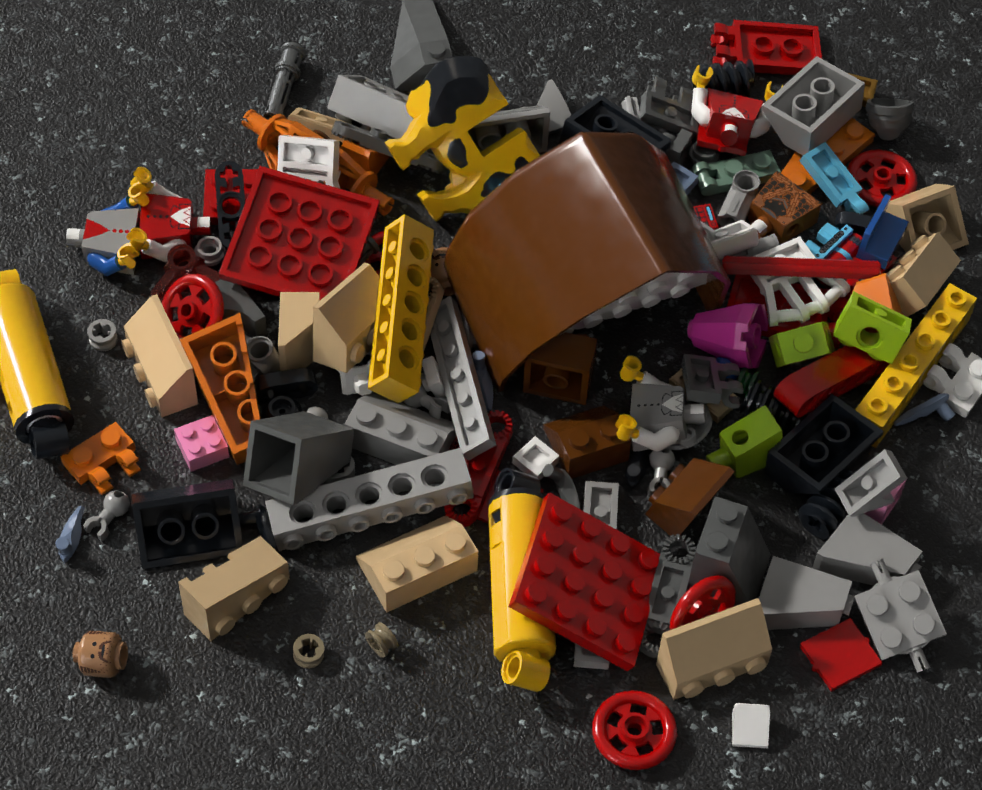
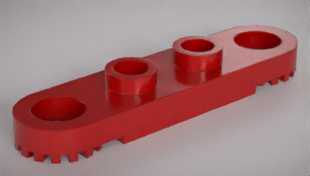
(483, 470)

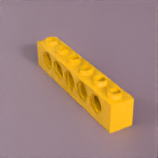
(401, 309)
(916, 357)

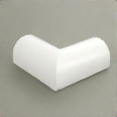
(732, 238)

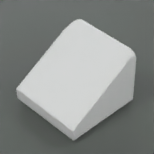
(750, 725)

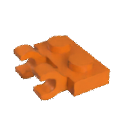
(98, 453)

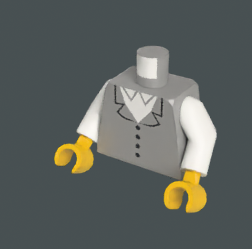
(656, 411)

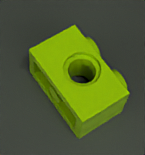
(863, 313)

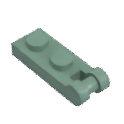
(760, 163)

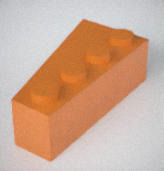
(226, 379)

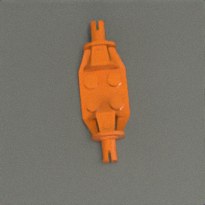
(352, 174)

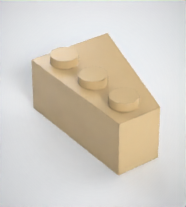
(922, 272)
(233, 588)

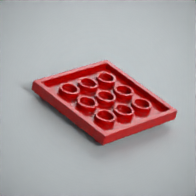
(297, 235)
(586, 582)

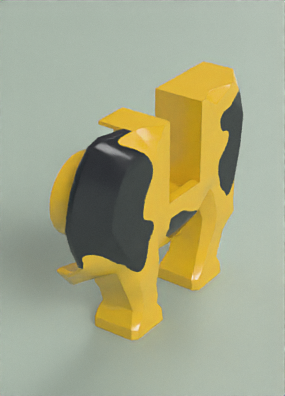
(444, 107)

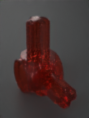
(173, 272)

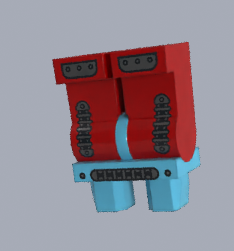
(840, 245)

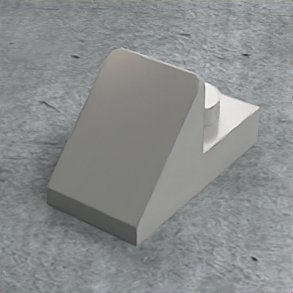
(871, 484)

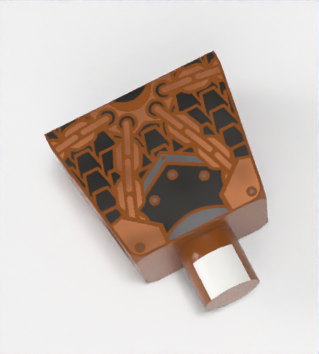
(783, 209)

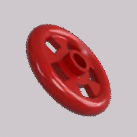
(878, 184)
(199, 310)
(699, 604)
(629, 757)

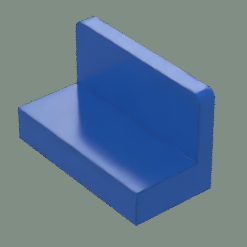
(882, 235)

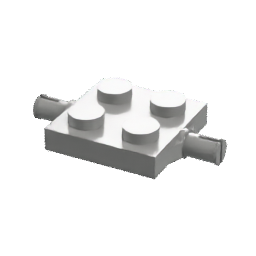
(900, 615)

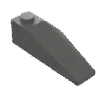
(418, 44)

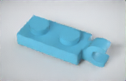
(834, 178)

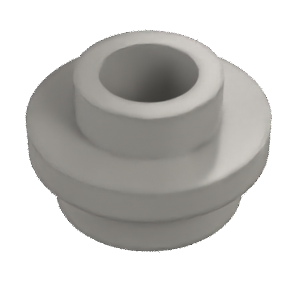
(210, 244)

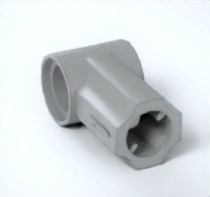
(739, 198)

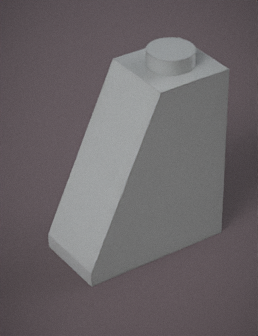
(861, 542)
(803, 596)

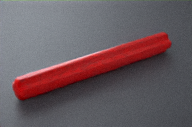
(801, 267)

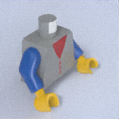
(105, 234)

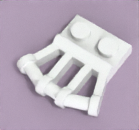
(310, 158)
(801, 312)

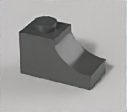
(236, 302)

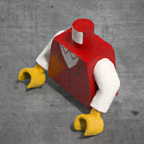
(728, 115)
(164, 221)

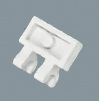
(965, 386)

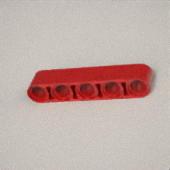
(833, 374)

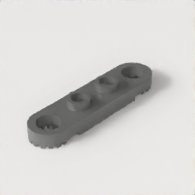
(375, 141)
(667, 589)

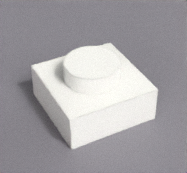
(432, 378)
(534, 457)

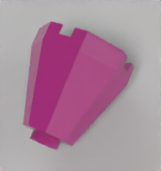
(732, 333)

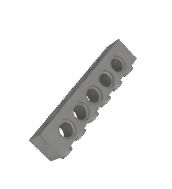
(377, 485)

